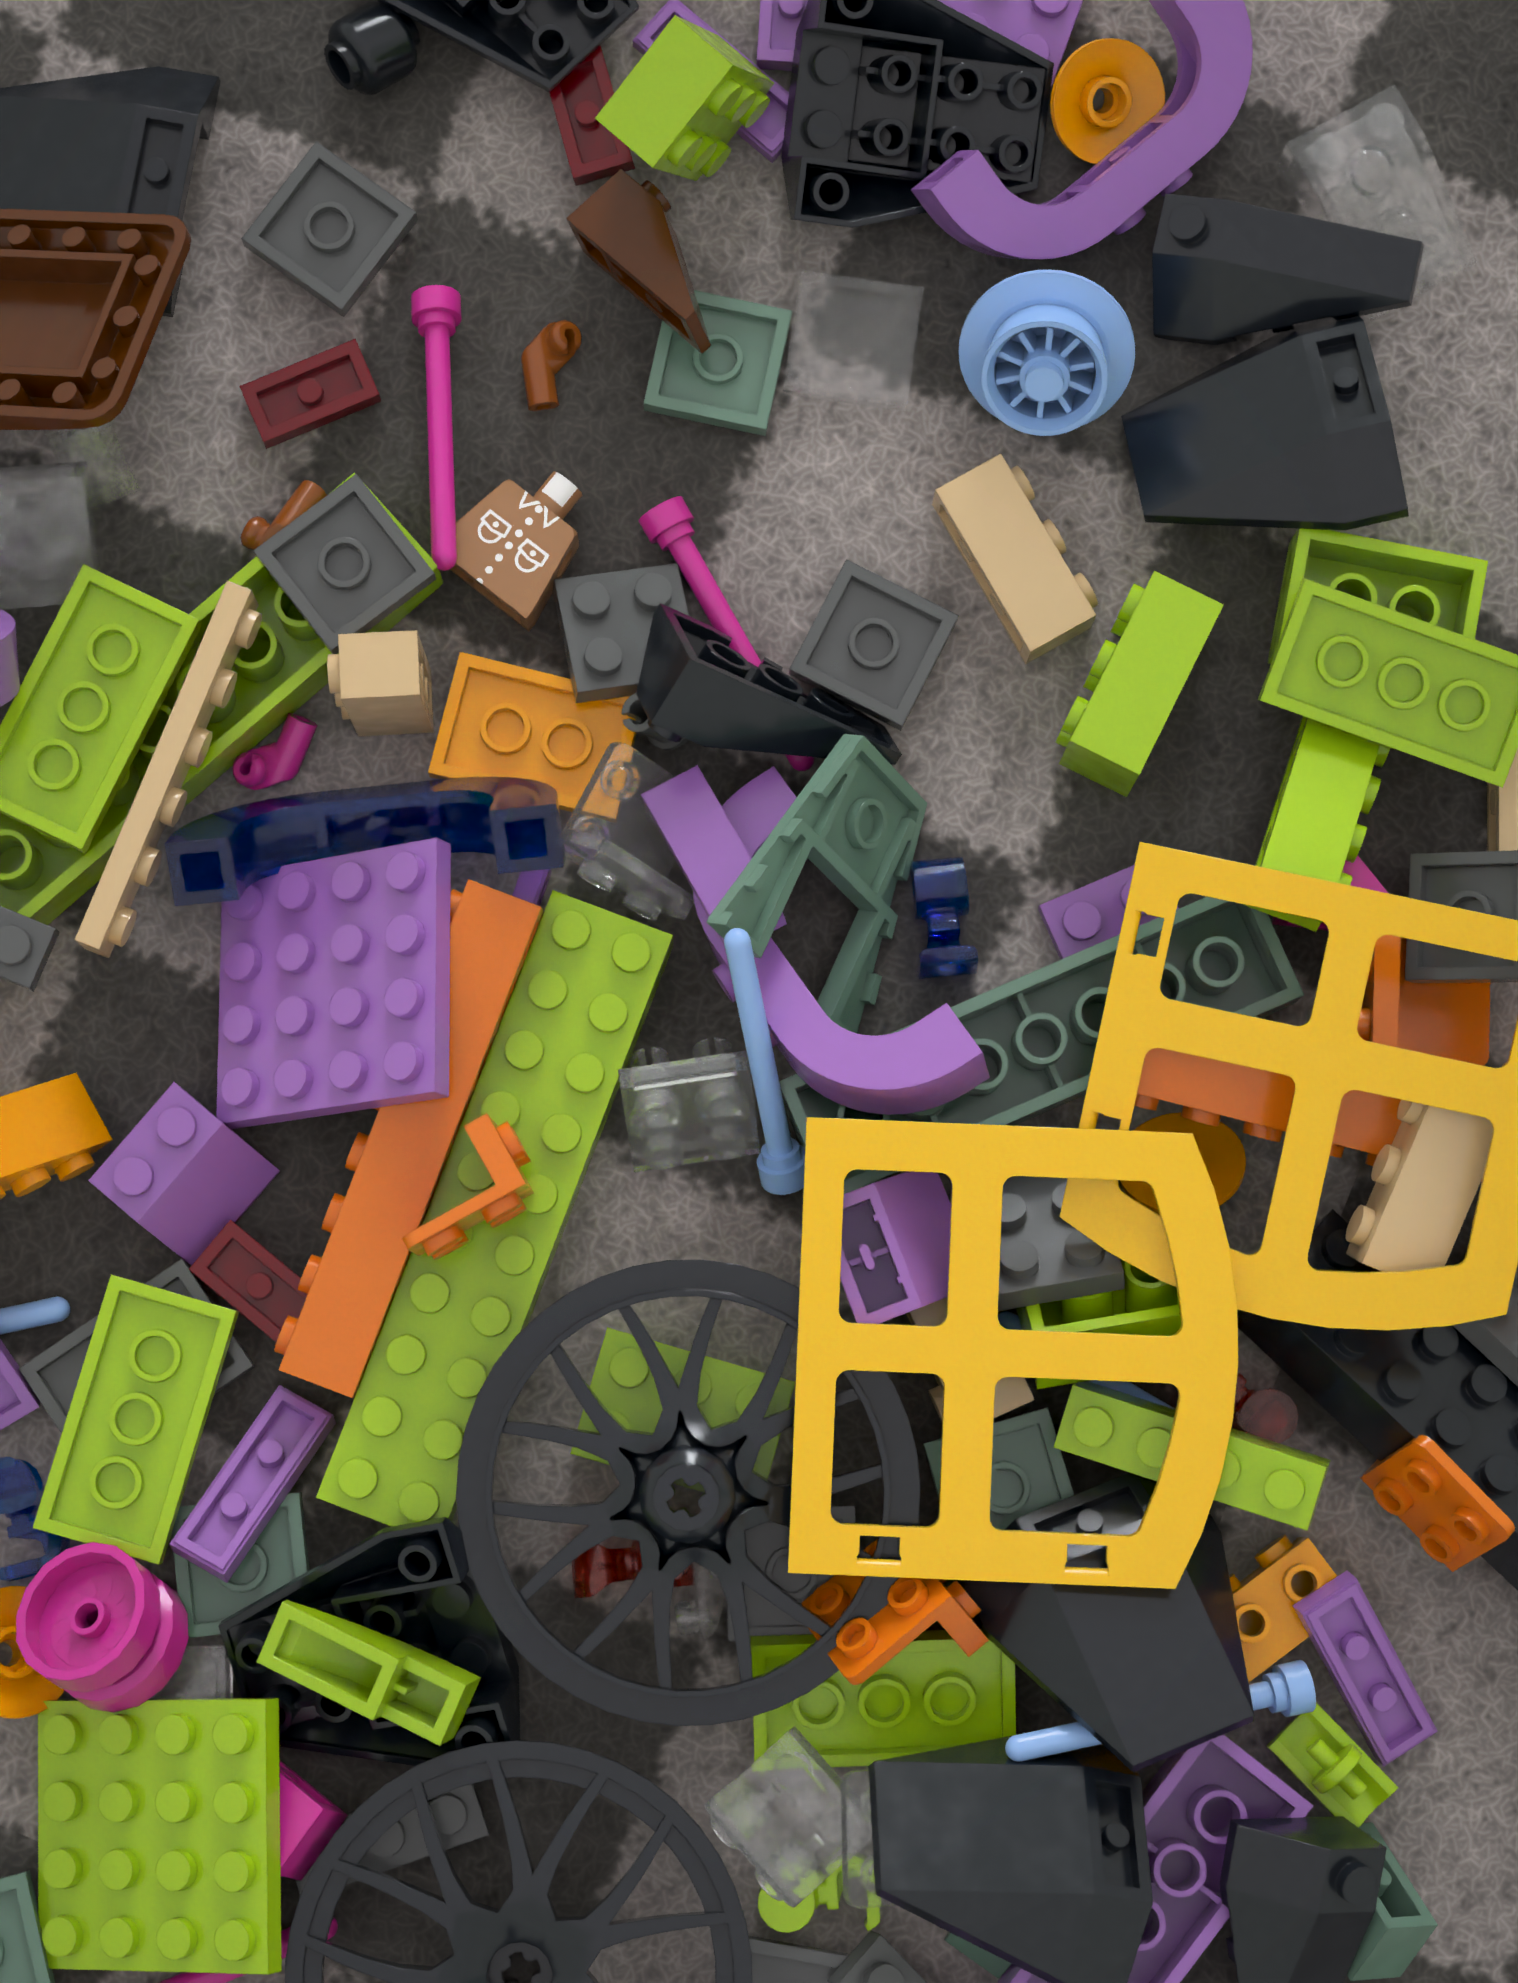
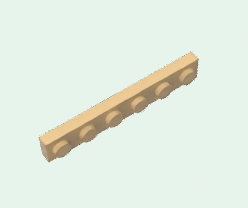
(160, 795)

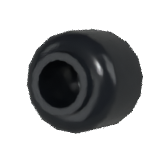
(372, 48)

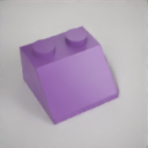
(183, 1174)

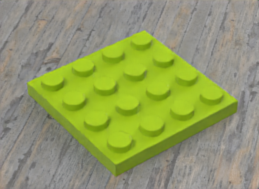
(160, 1836)

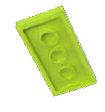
(1397, 682)
(88, 705)
(136, 1419)
(912, 1705)

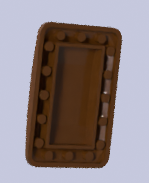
(80, 311)

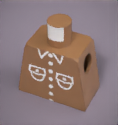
(518, 545)

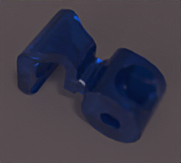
(940, 899)
(19, 1501)

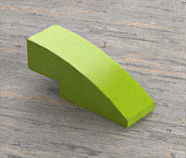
(369, 1671)

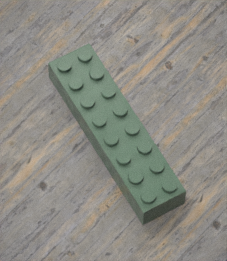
(1046, 1024)

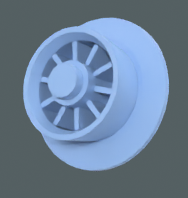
(1046, 351)

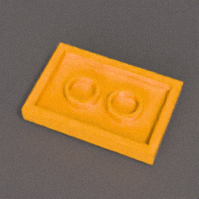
(525, 727)

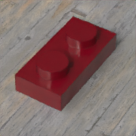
(589, 146)
(310, 393)
(250, 1279)

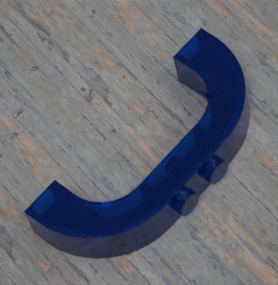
(240, 845)

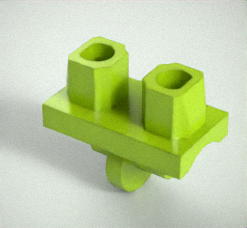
(1332, 1766)

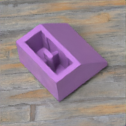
(895, 1246)

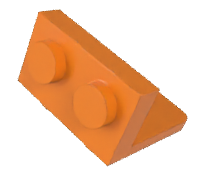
(1423, 1017)
(502, 1157)
(1438, 1503)
(912, 1608)

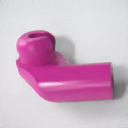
(276, 761)

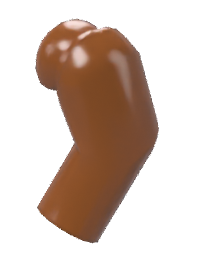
(544, 359)
(303, 498)

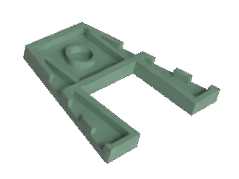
(862, 833)

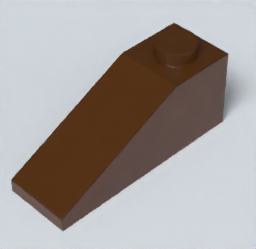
(634, 242)

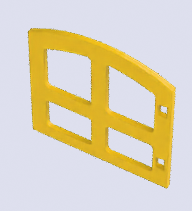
(1325, 1063)
(976, 1351)

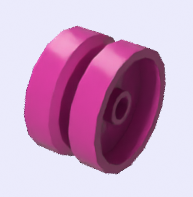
(102, 1627)

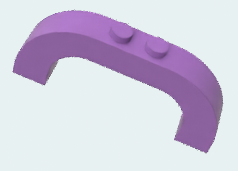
(1208, 92)
(866, 1073)

